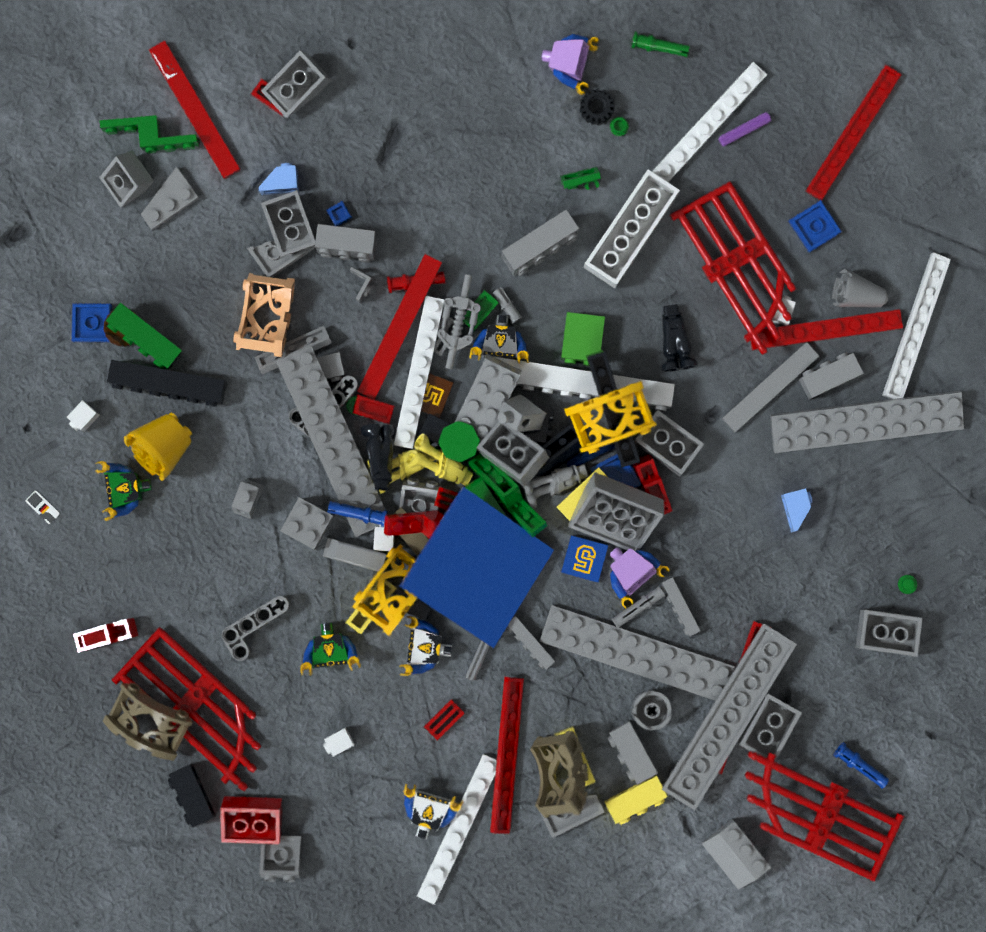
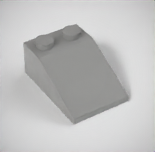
(296, 84)
(288, 223)

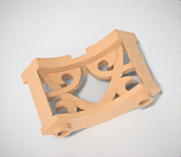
(276, 339)

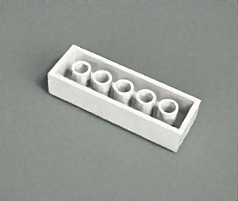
(631, 228)

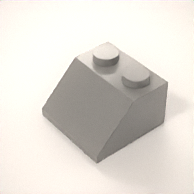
(126, 178)

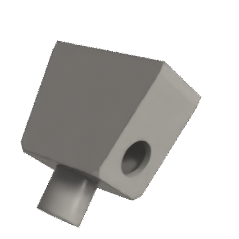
(521, 414)
(247, 498)

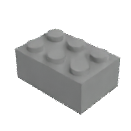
(346, 243)
(669, 444)
(513, 453)
(889, 633)
(769, 727)

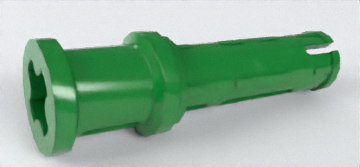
(650, 43)

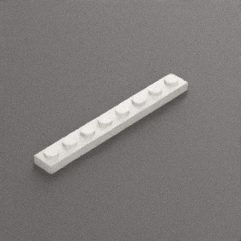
(710, 122)
(916, 326)
(419, 372)
(458, 830)

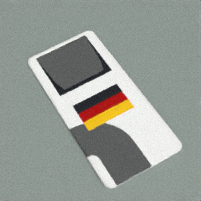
(42, 507)

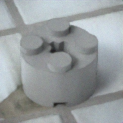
(662, 710)

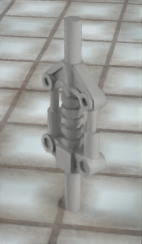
(463, 303)

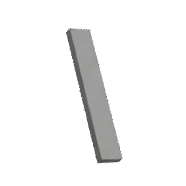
(770, 387)

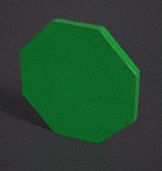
(459, 441)

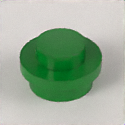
(619, 126)
(907, 584)

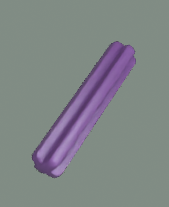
(744, 129)

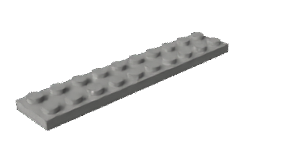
(867, 421)
(330, 434)
(635, 653)
(729, 716)

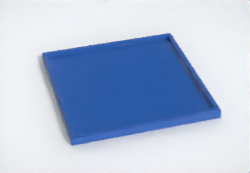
(477, 567)

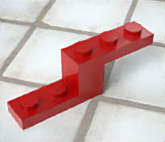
(410, 523)

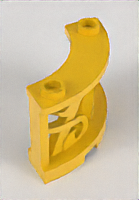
(625, 394)
(393, 615)

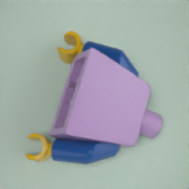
(569, 59)
(632, 571)

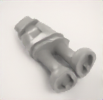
(555, 483)

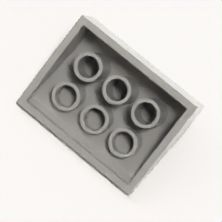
(616, 513)

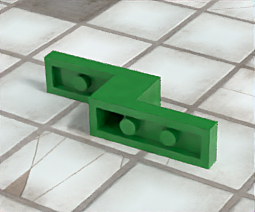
(149, 134)
(508, 495)

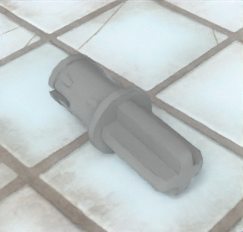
(507, 305)

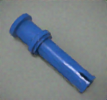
(367, 515)
(853, 760)

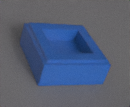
(339, 214)

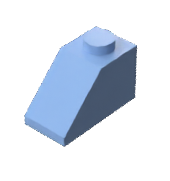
(281, 180)
(796, 507)

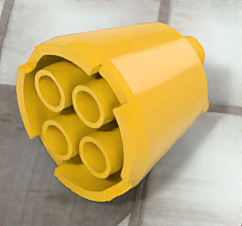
(159, 444)

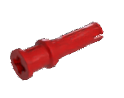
(404, 281)

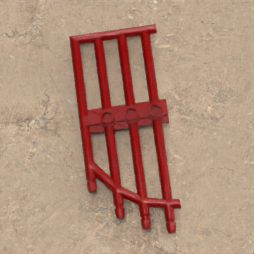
(738, 257)
(193, 699)
(824, 819)

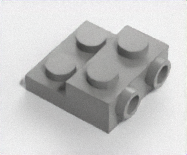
(418, 496)
(281, 860)

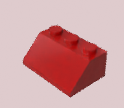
(251, 820)

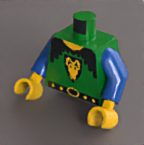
(122, 488)
(329, 650)

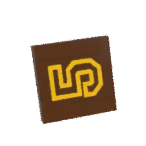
(436, 395)

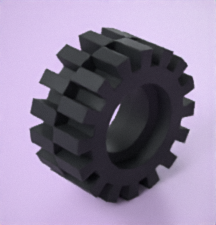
(604, 98)

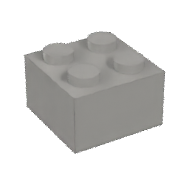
(307, 523)

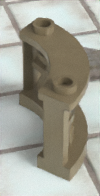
(146, 705)
(573, 790)

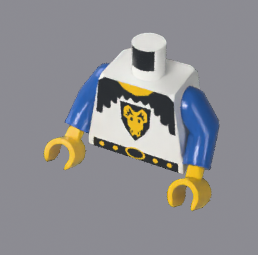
(423, 647)
(429, 810)

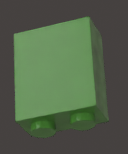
(581, 337)

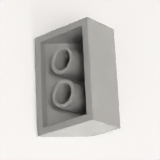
(736, 855)

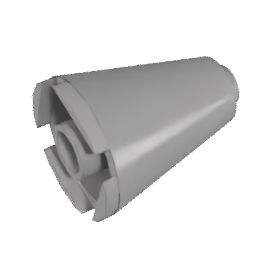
(857, 291)

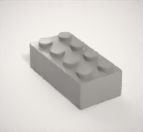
(539, 243)
(488, 392)

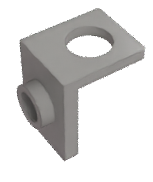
(366, 288)

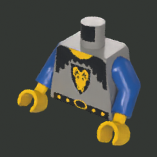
(500, 342)

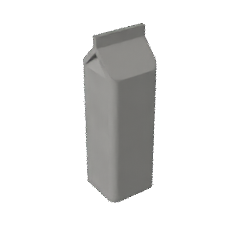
(354, 554)

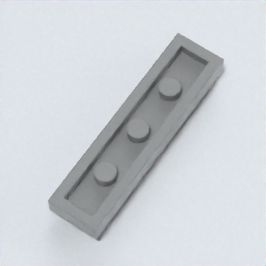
(317, 339)

